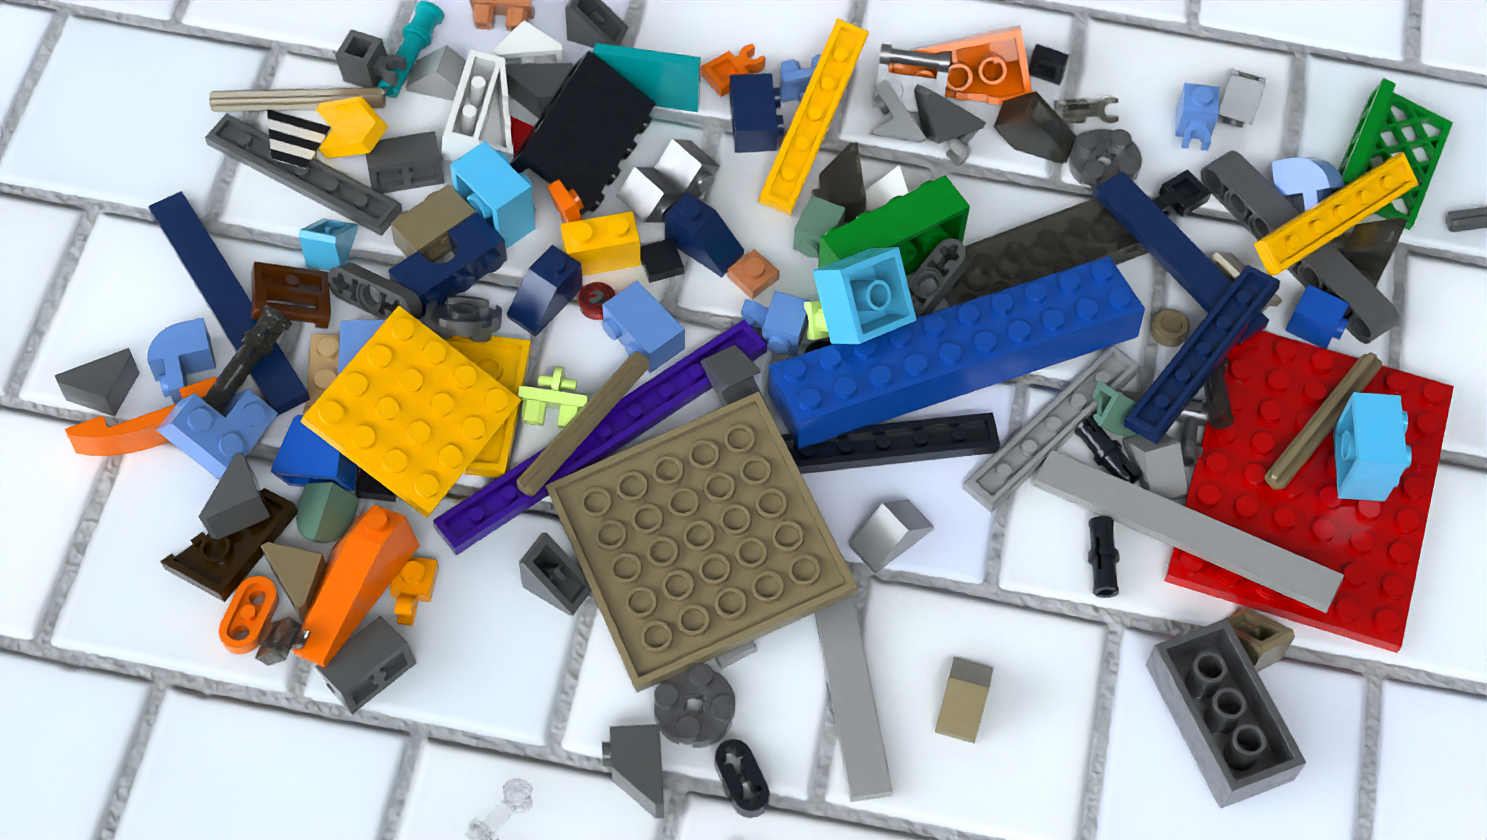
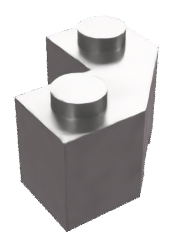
(657, 189)

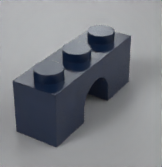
(476, 251)

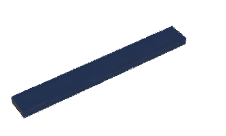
(225, 298)

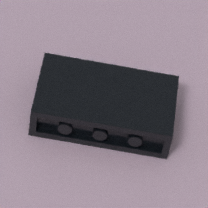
(586, 131)

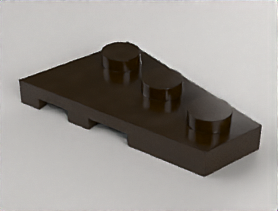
(224, 563)

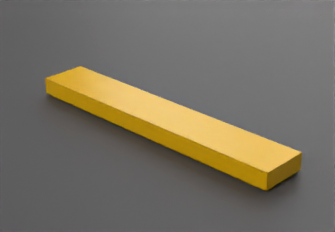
(813, 117)
(1335, 214)

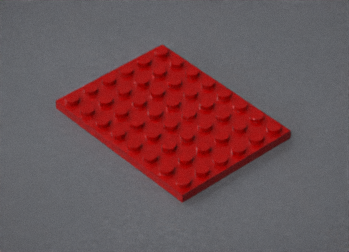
(1374, 544)

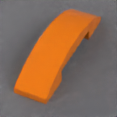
(131, 436)

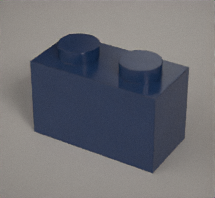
(754, 113)

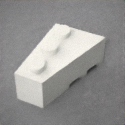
(479, 109)

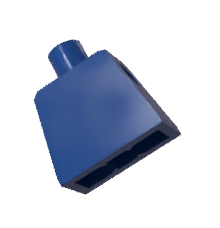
(310, 459)

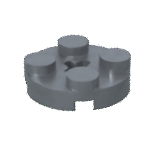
(1106, 143)
(464, 318)
(688, 727)

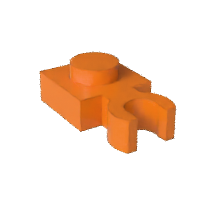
(718, 70)
(565, 202)

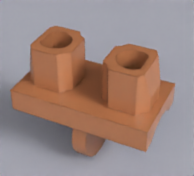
(515, 10)

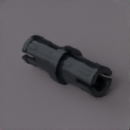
(1107, 451)
(1103, 557)

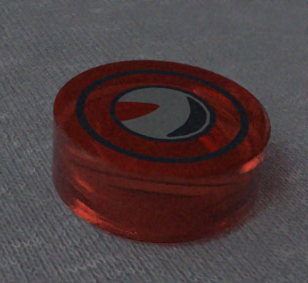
(592, 297)

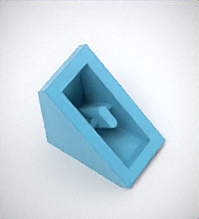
(327, 243)

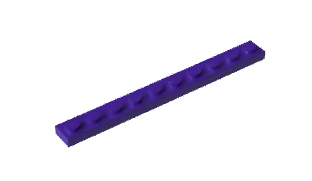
(627, 420)

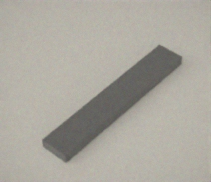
(316, 182)

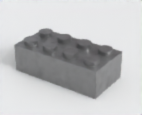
(1225, 713)

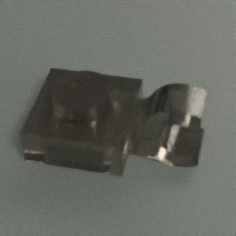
(1077, 109)
(278, 640)

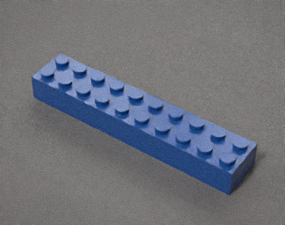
(955, 351)

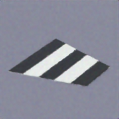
(294, 138)

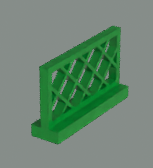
(1368, 136)

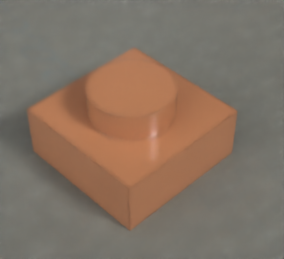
(753, 274)

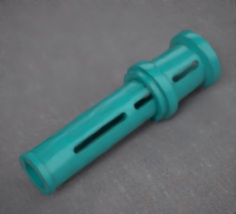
(416, 37)

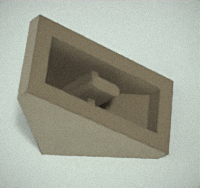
(296, 572)
(1261, 637)
(964, 700)

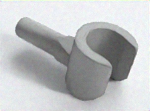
(959, 150)

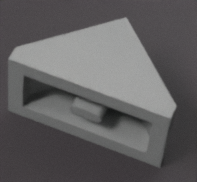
(437, 74)
(1159, 465)
(890, 533)

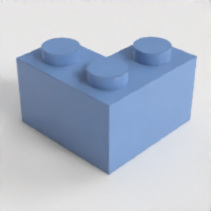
(216, 437)

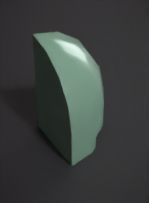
(1113, 408)
(325, 512)

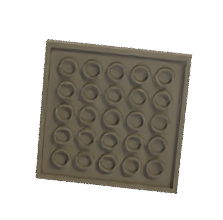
(700, 541)

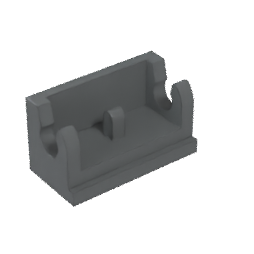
(405, 163)
(367, 664)

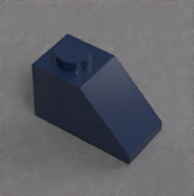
(702, 234)
(546, 290)

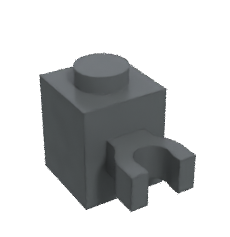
(365, 61)

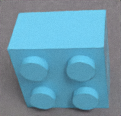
(495, 191)
(864, 295)
(1370, 446)

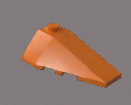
(981, 66)
(354, 580)

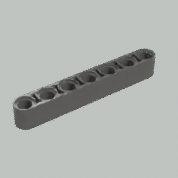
(1265, 209)

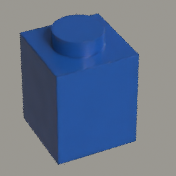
(1318, 317)

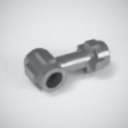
(1192, 416)

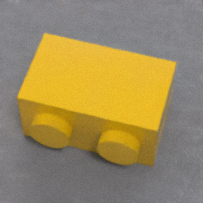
(602, 242)

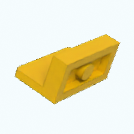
(354, 127)

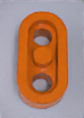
(248, 617)

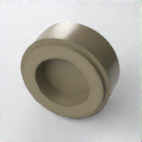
(1170, 327)

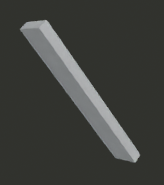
(1048, 430)
(853, 702)

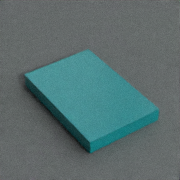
(664, 77)

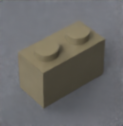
(428, 224)

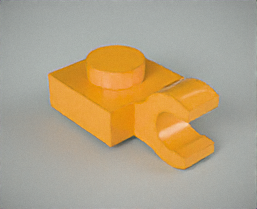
(412, 585)

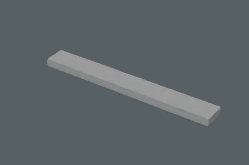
(1190, 531)

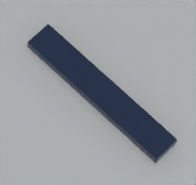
(1168, 245)
(1201, 354)

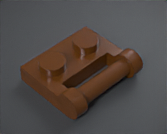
(291, 286)

